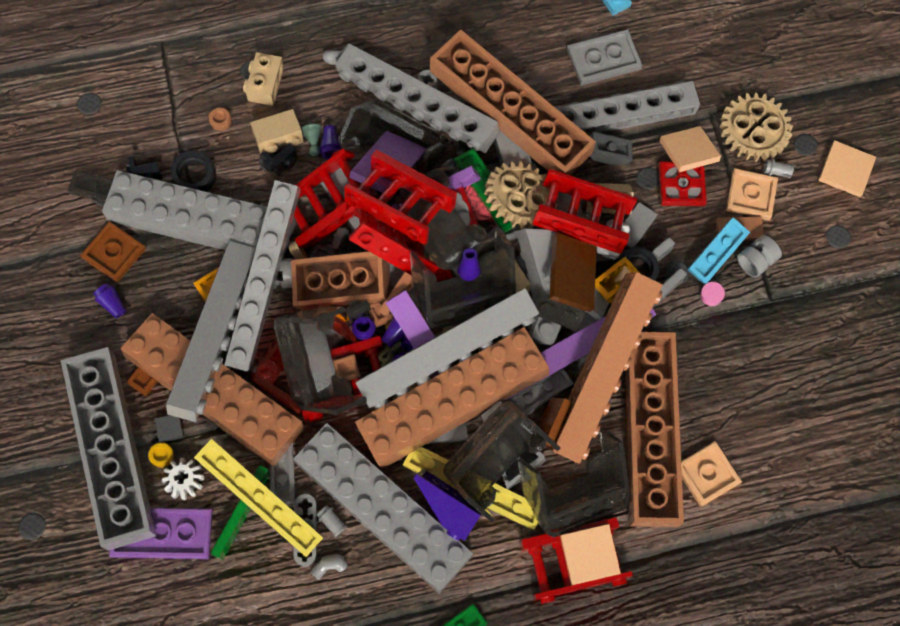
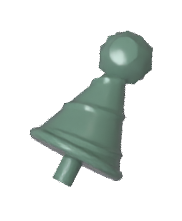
(312, 133)

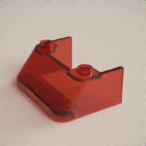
(270, 365)

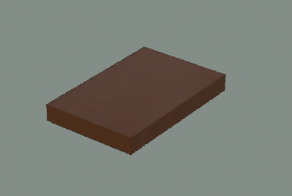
(573, 272)

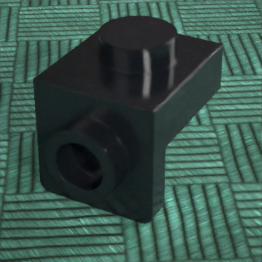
(283, 160)
(149, 170)

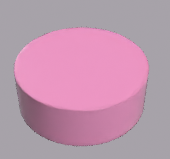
(712, 293)

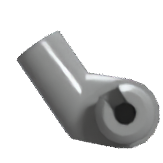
(332, 56)
(329, 562)

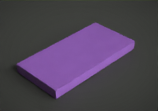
(393, 146)
(180, 535)

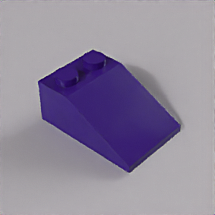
(448, 505)

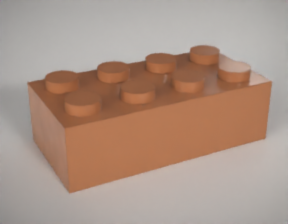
(340, 280)

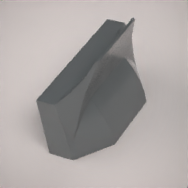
(611, 149)

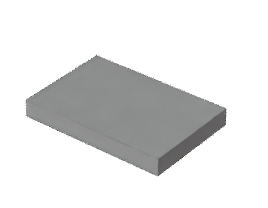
(604, 57)

